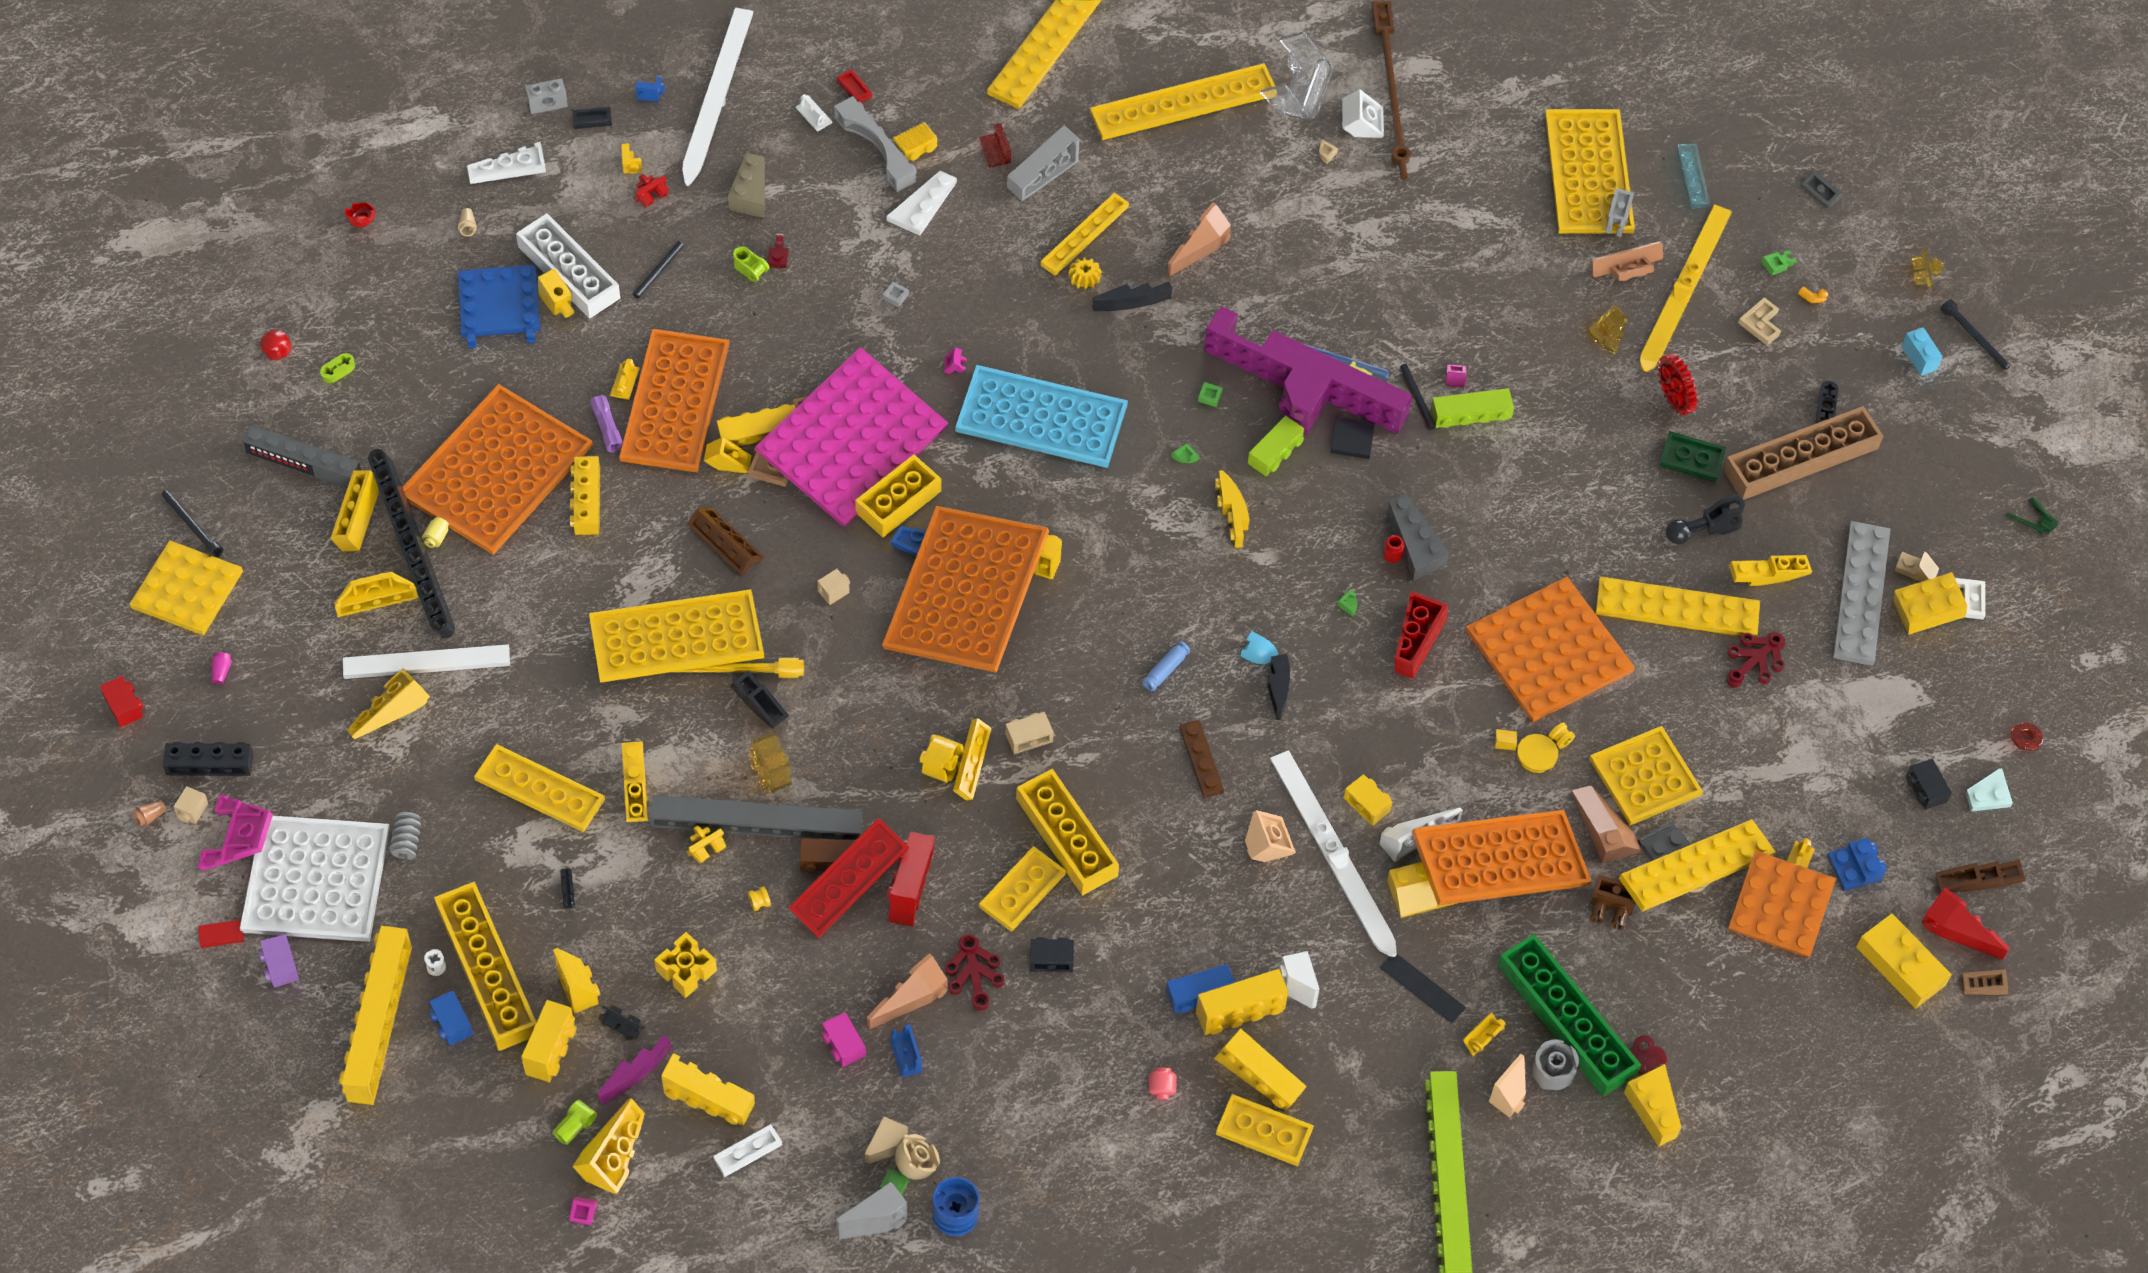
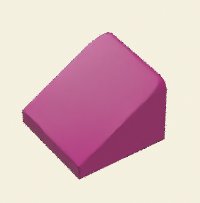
(1456, 375)
(582, 1210)

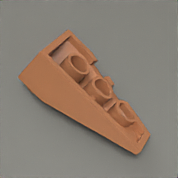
(1207, 238)
(1607, 830)
(920, 989)

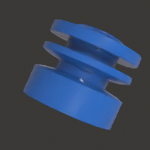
(955, 1206)

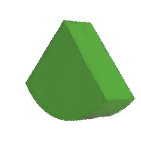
(1185, 454)
(1348, 603)

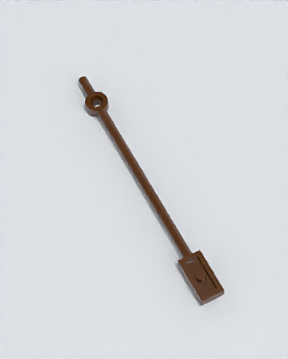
(1384, 25)

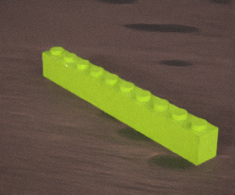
(1449, 1172)

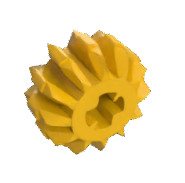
(1085, 273)

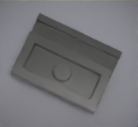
(1663, 841)

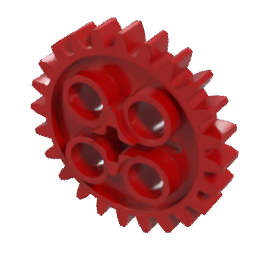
(1677, 384)

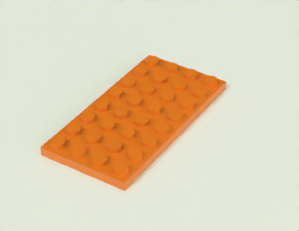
(674, 400)
(1501, 857)

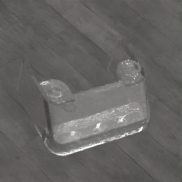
(1309, 81)

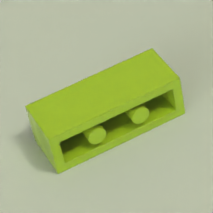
(1276, 446)

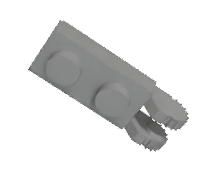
(1619, 210)

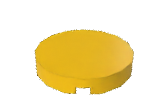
(1537, 753)

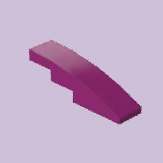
(629, 1074)

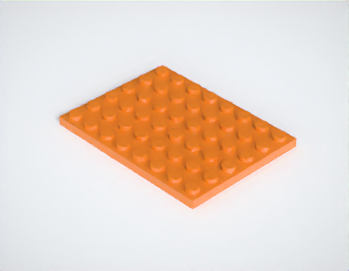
(495, 468)
(966, 588)

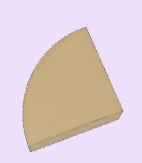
(1327, 151)

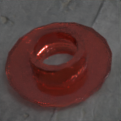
(2028, 729)

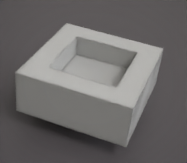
(895, 294)

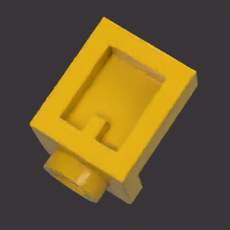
(630, 164)

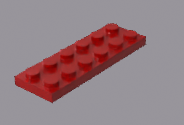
(848, 878)

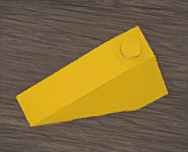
(399, 699)
(608, 1154)

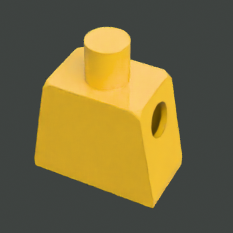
(555, 293)

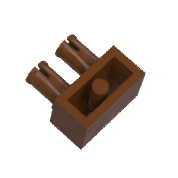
(1613, 896)

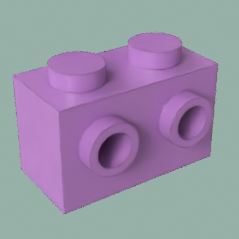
(279, 960)

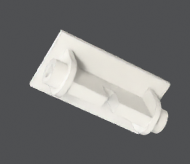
(813, 113)

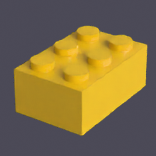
(1930, 603)
(549, 1041)

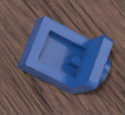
(650, 91)

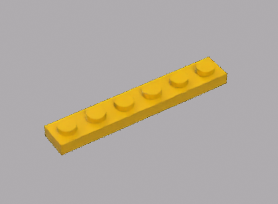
(1084, 234)

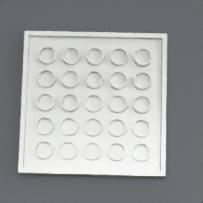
(316, 879)

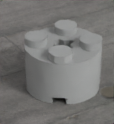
(1555, 1065)

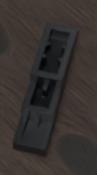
(1127, 298)

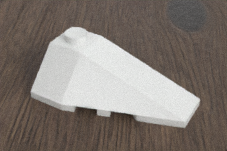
(1399, 839)

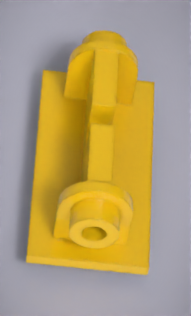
(625, 380)
(1801, 853)
(1483, 1033)

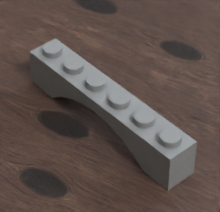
(855, 119)

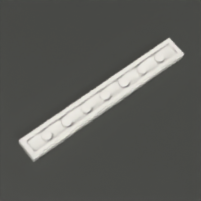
(426, 661)

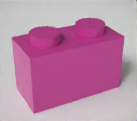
(843, 1039)

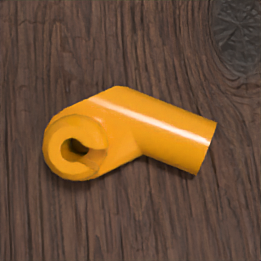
(1819, 297)

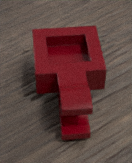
(778, 255)

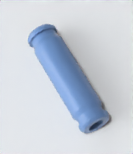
(1166, 666)

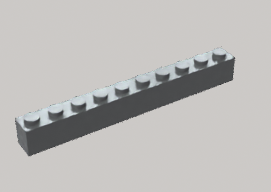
(755, 818)

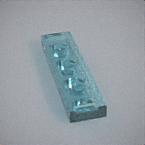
(1693, 176)

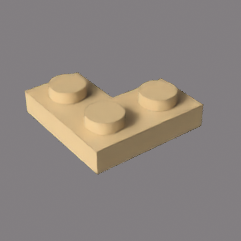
(1758, 323)

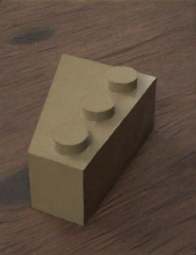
(749, 187)

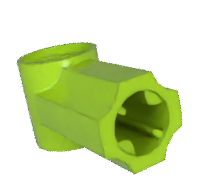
(577, 1118)

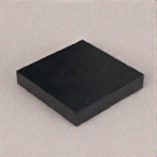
(1352, 437)

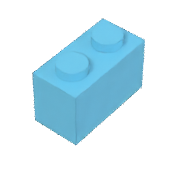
(1921, 351)

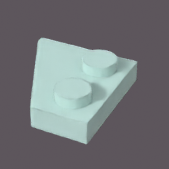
(1989, 793)

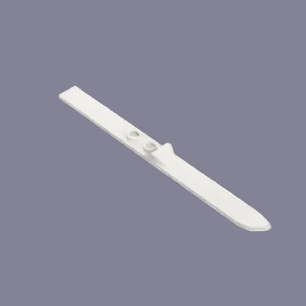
(716, 94)
(1334, 853)

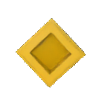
(1505, 740)

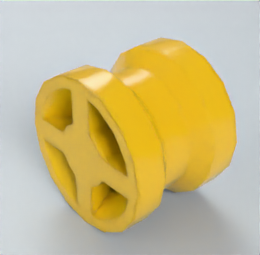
(1561, 735)
(759, 898)

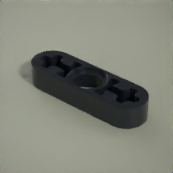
(1823, 398)

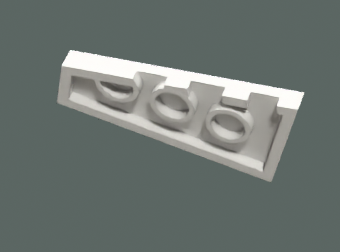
(518, 164)
(923, 204)

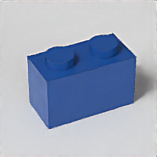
(450, 1017)

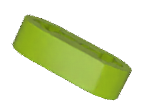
(337, 368)

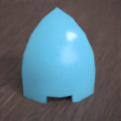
(1258, 649)

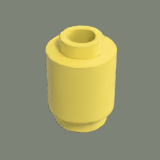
(435, 532)

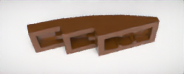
(1980, 877)

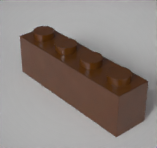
(821, 853)

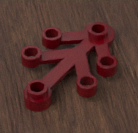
(1757, 656)
(974, 969)

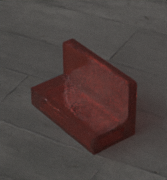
(996, 147)

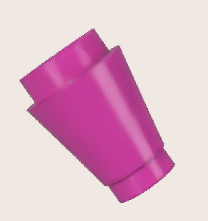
(219, 667)

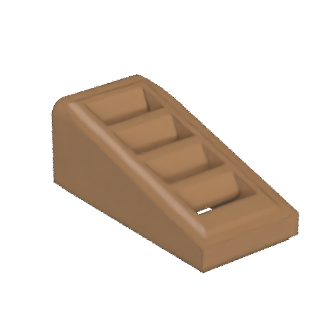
(1994, 975)

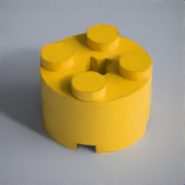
(941, 758)

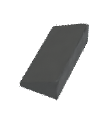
(1821, 189)

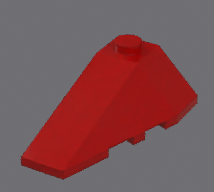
(1954, 922)

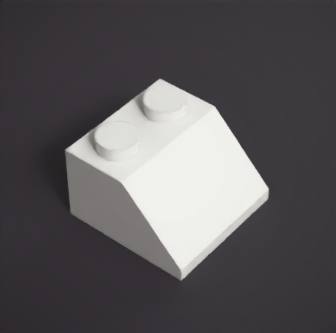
(1362, 115)
(1300, 978)

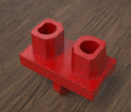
(644, 193)

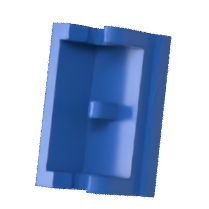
(906, 1052)

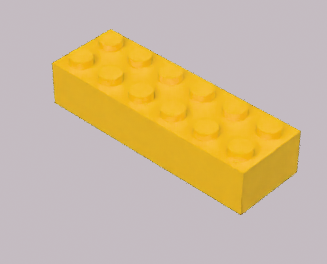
(1067, 832)

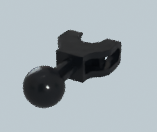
(1715, 520)

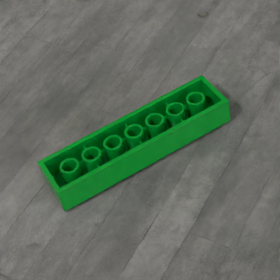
(1568, 1014)

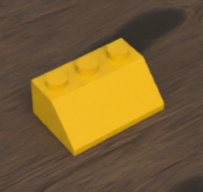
(1411, 890)

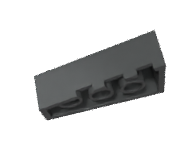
(1422, 547)

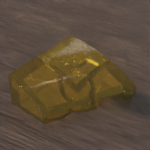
(1609, 329)

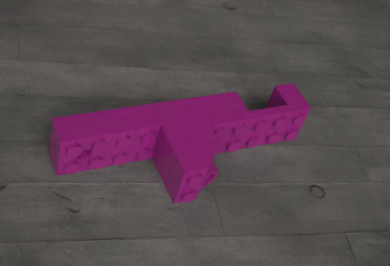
(1307, 376)

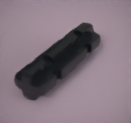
(567, 888)

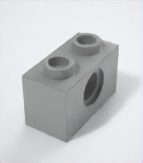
(546, 96)

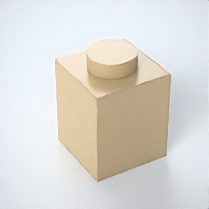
(833, 586)
(190, 805)

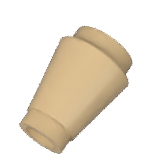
(467, 224)

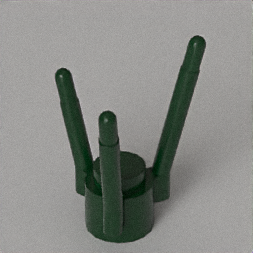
(2047, 522)

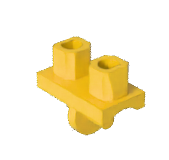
(698, 850)

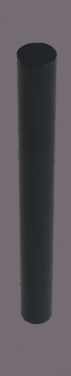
(658, 269)
(1417, 396)

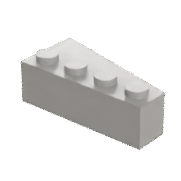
(1045, 164)

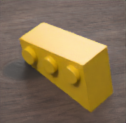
(1655, 1104)

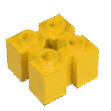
(685, 965)

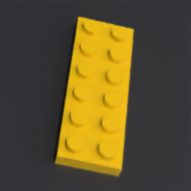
(539, 788)

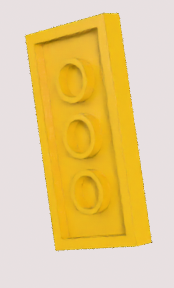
(1022, 888)
(1264, 1130)

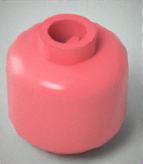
(1162, 1083)

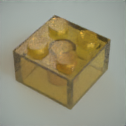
(770, 762)

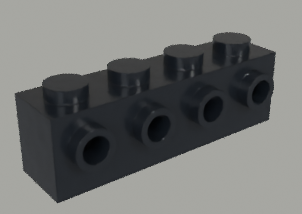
(208, 759)

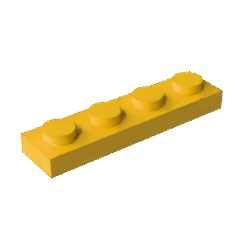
(972, 759)

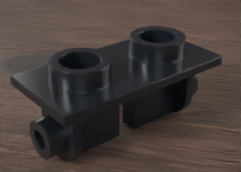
(613, 1017)

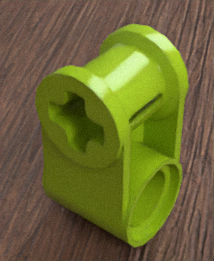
(751, 265)

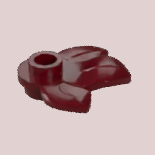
(1650, 1057)

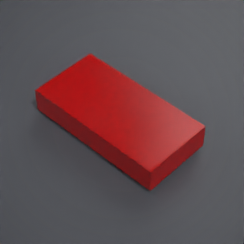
(854, 86)
(220, 933)

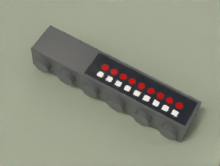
(299, 456)

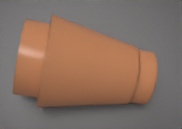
(147, 813)

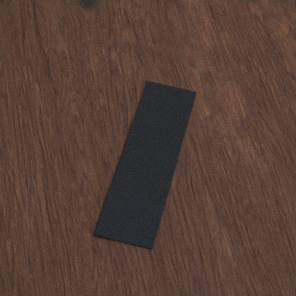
(1423, 987)

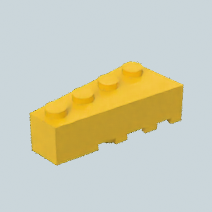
(706, 1092)

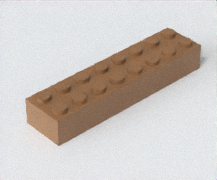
(1802, 453)

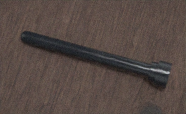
(1950, 308)
(211, 547)

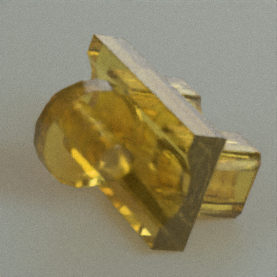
(1925, 276)

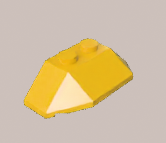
(374, 593)

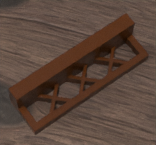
(724, 539)

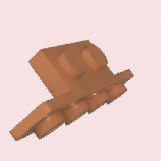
(1628, 263)

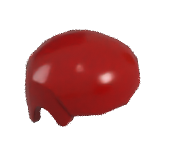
(360, 214)
(275, 344)

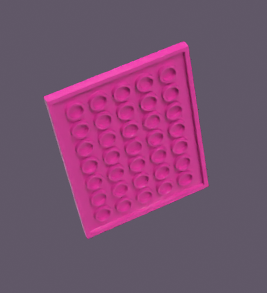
(850, 435)

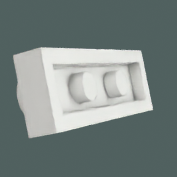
(747, 1150)

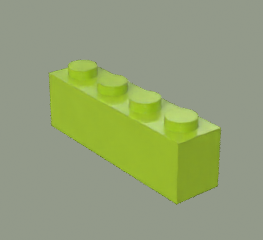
(1472, 408)

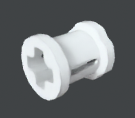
(436, 962)

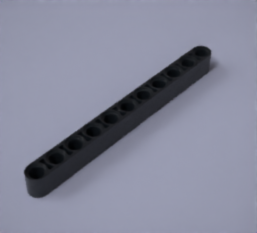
(416, 548)

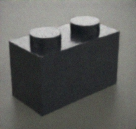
(1928, 784)
(1051, 955)

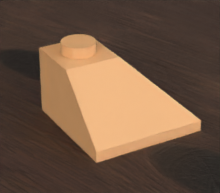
(1268, 837)
(1510, 1089)

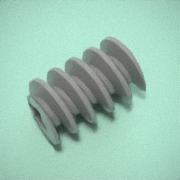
(405, 835)

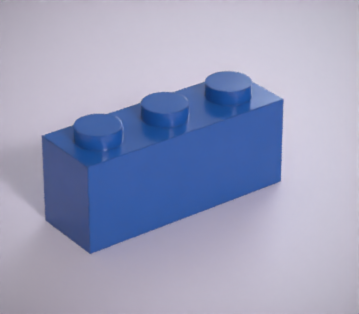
(1184, 991)

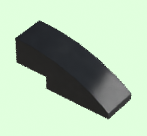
(1279, 683)
(759, 699)

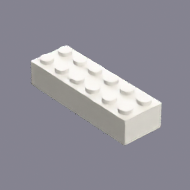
(553, 248)

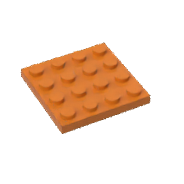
(1782, 904)

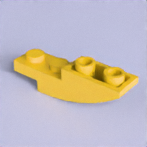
(1233, 506)
(1770, 571)
(634, 782)

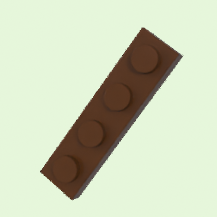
(1201, 758)

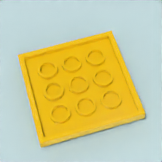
(186, 587)
(1645, 775)

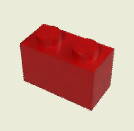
(122, 701)

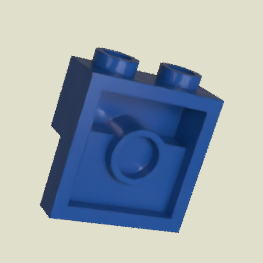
(1857, 864)

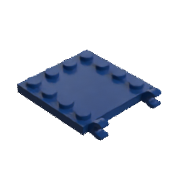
(499, 302)

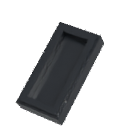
(592, 117)

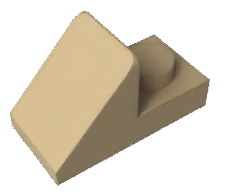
(1917, 568)

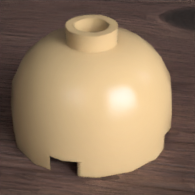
(916, 1157)

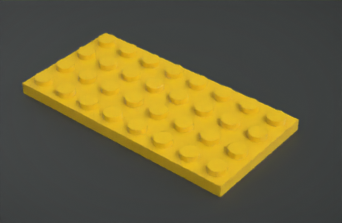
(1586, 167)
(676, 635)

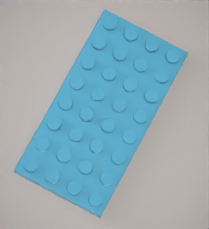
(1041, 416)

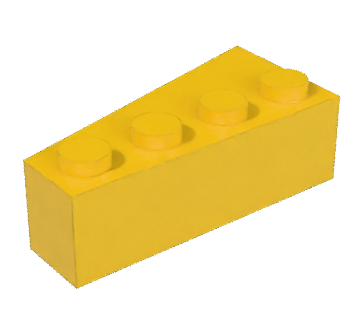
(1260, 1070)

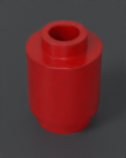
(1393, 549)

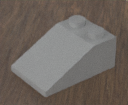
(874, 1215)

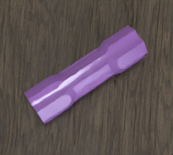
(606, 423)

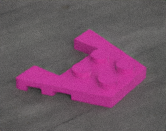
(244, 835)

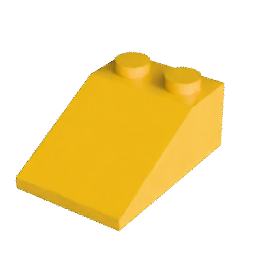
(576, 981)

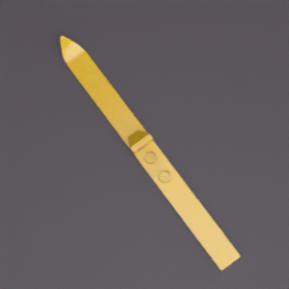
(1684, 288)

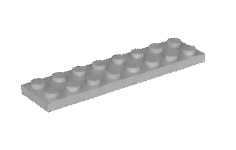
(1861, 593)

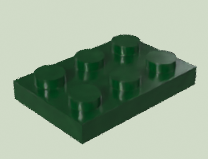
(1692, 456)

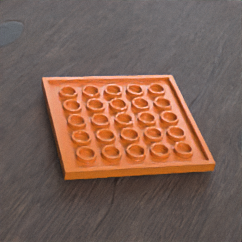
(1550, 649)

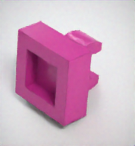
(953, 361)

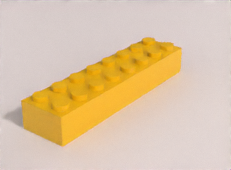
(486, 965)
(376, 1015)

